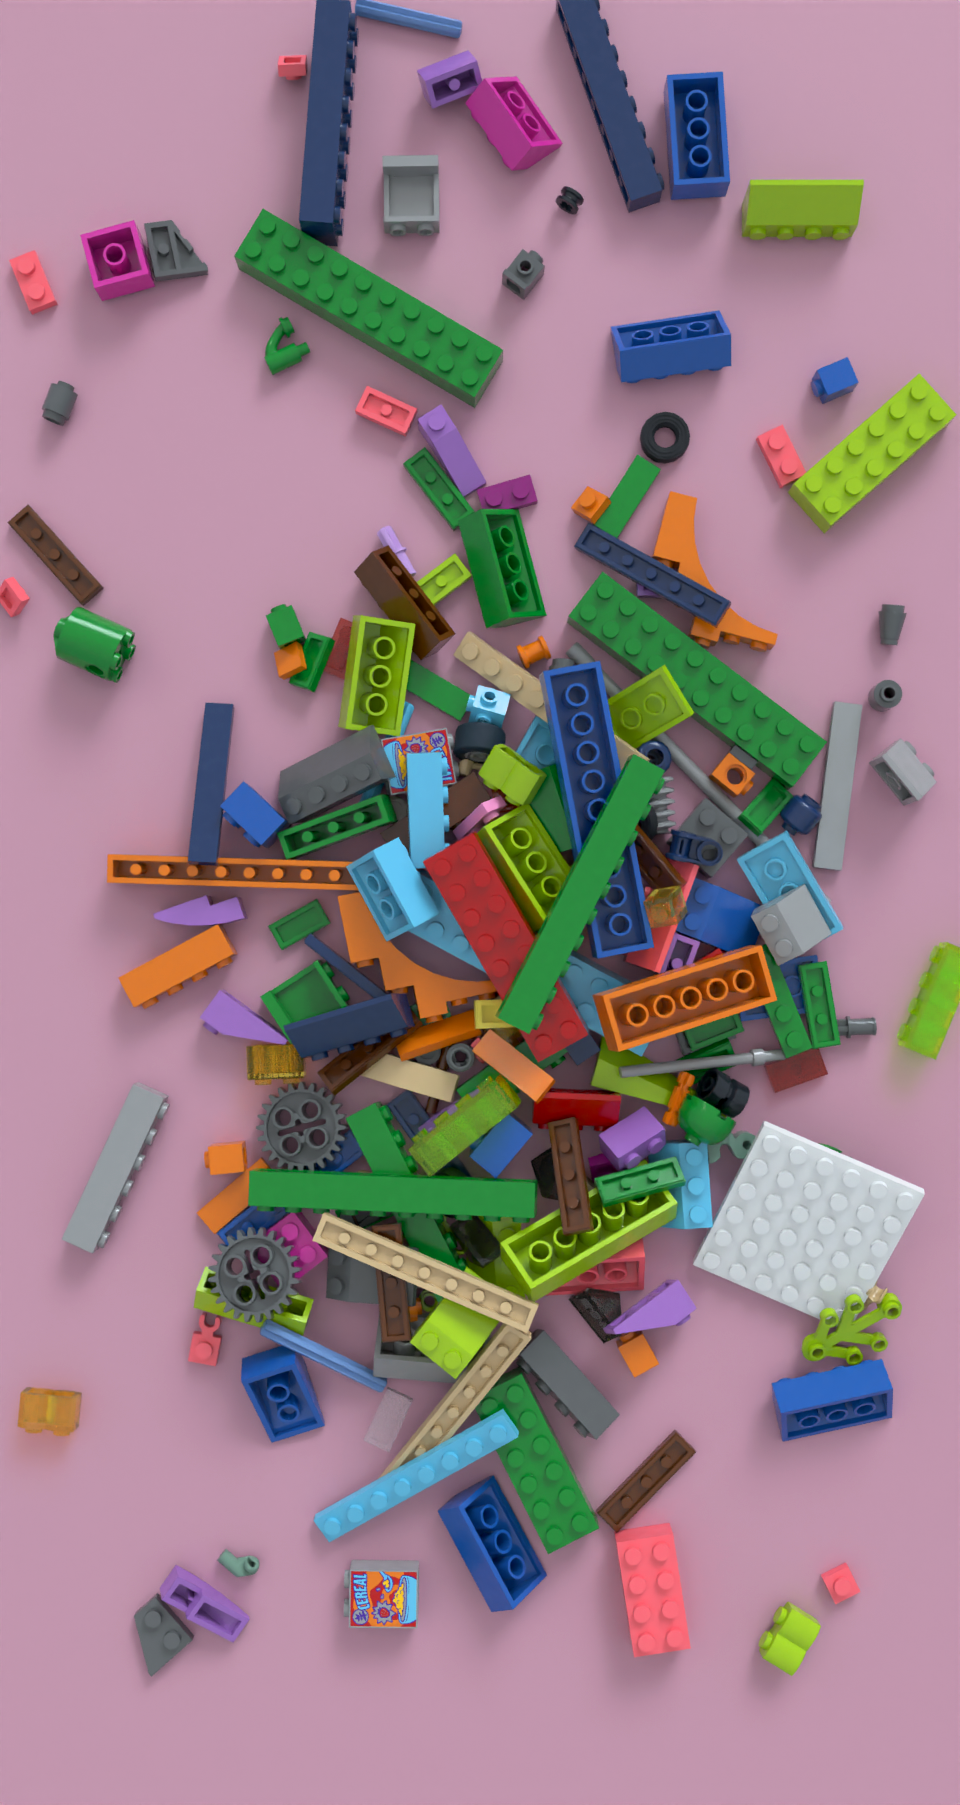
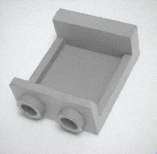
(411, 194)

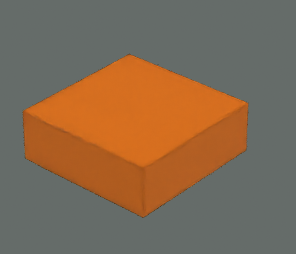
(290, 660)

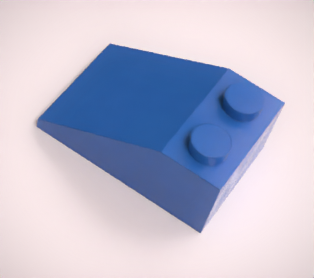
(718, 917)
(281, 1392)

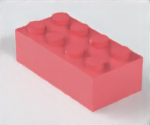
(652, 1589)

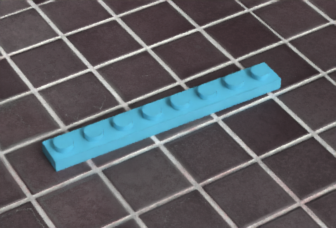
(416, 1475)

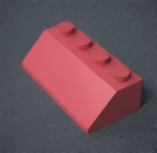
(653, 958)
(617, 1273)

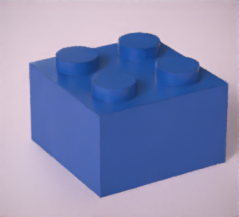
(255, 815)
(500, 1144)

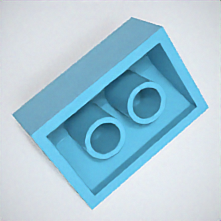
(392, 889)
(694, 1198)

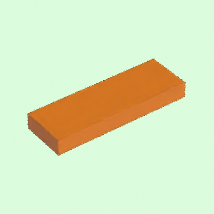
(438, 1035)
(513, 1066)
(229, 1201)

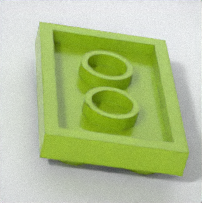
(648, 708)

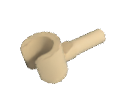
(466, 766)
(875, 1295)

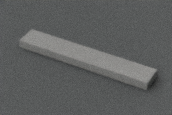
(837, 786)

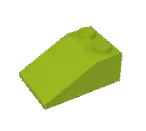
(453, 1334)

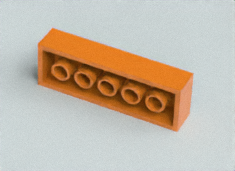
(684, 998)

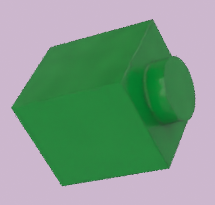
(285, 626)

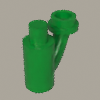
(288, 356)

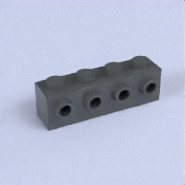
(567, 1385)

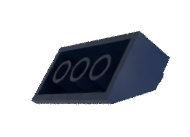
(350, 1026)

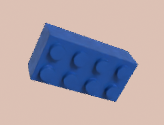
(696, 135)

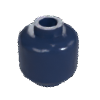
(658, 752)
(800, 815)

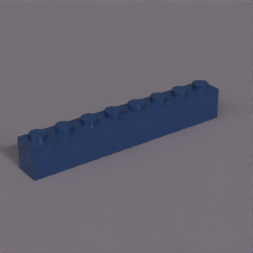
(610, 102)

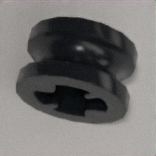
(569, 200)

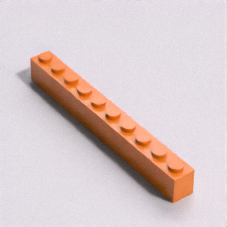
(230, 872)

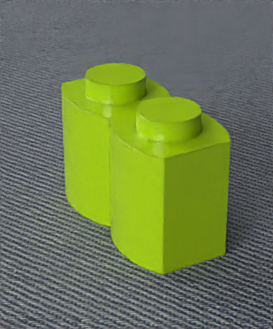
(512, 775)
(789, 1638)

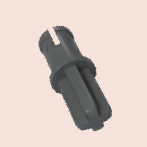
(861, 1026)

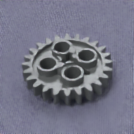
(308, 1151)
(231, 1284)

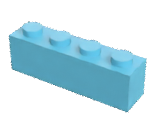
(425, 805)

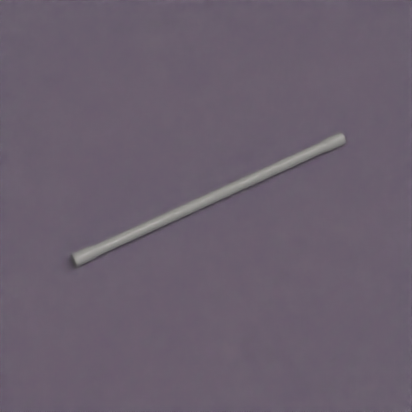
(581, 656)

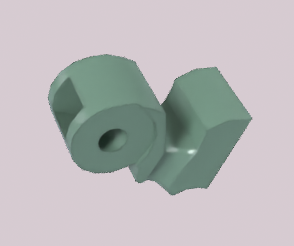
(737, 1143)

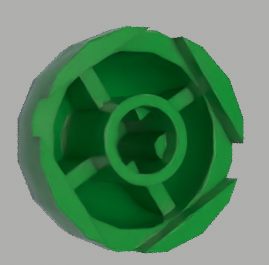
(703, 1122)

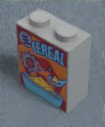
(426, 741)
(382, 1594)

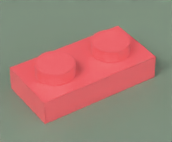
(33, 282)
(386, 411)
(781, 456)

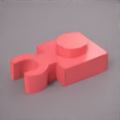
(205, 1344)

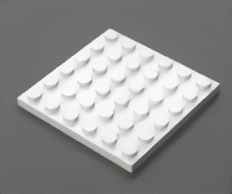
(806, 1223)

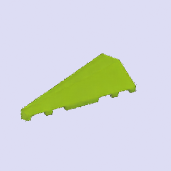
(647, 1087)

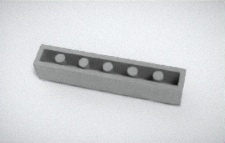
(115, 1168)

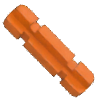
(679, 1092)

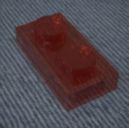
(338, 658)
(795, 1070)

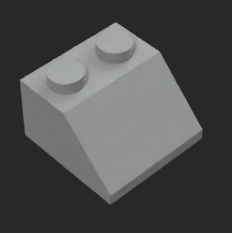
(904, 772)
(790, 924)

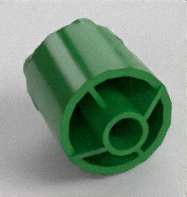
(94, 643)

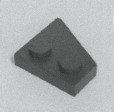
(170, 253)
(160, 1633)

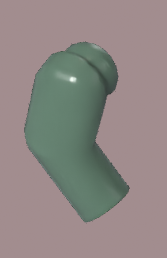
(239, 1566)

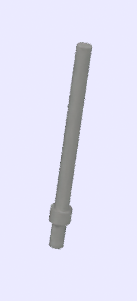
(755, 1057)

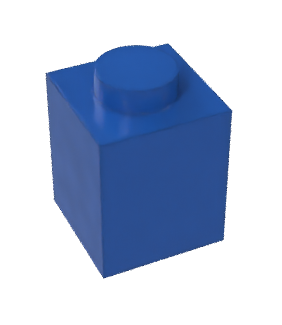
(834, 380)

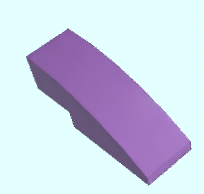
(204, 913)
(203, 1604)

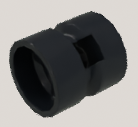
(722, 1092)

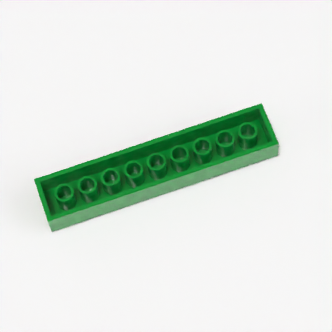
(368, 308)
(715, 692)

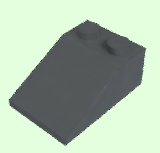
(356, 1281)

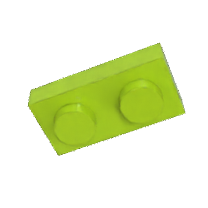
(444, 579)

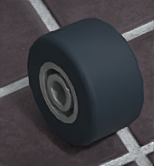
(476, 740)

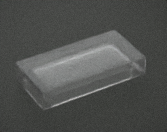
(388, 1419)

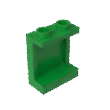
(305, 995)

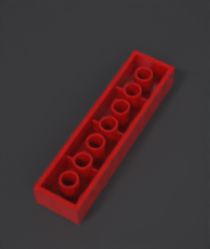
(500, 935)

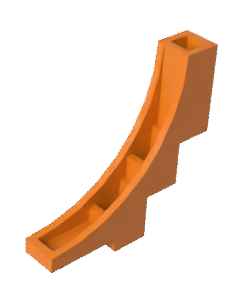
(677, 549)
(398, 972)

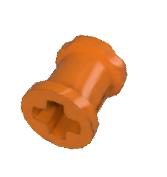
(533, 652)

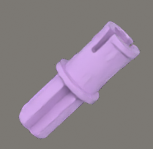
(388, 537)

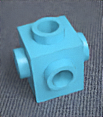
(488, 706)

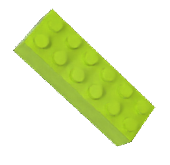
(871, 453)
(547, 1259)

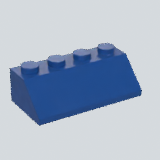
(671, 346)
(832, 1399)
(492, 1544)

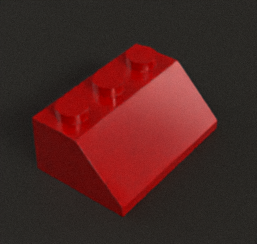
(590, 1107)

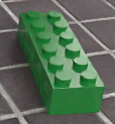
(539, 1465)

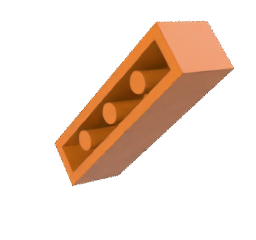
(177, 966)

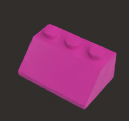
(512, 122)

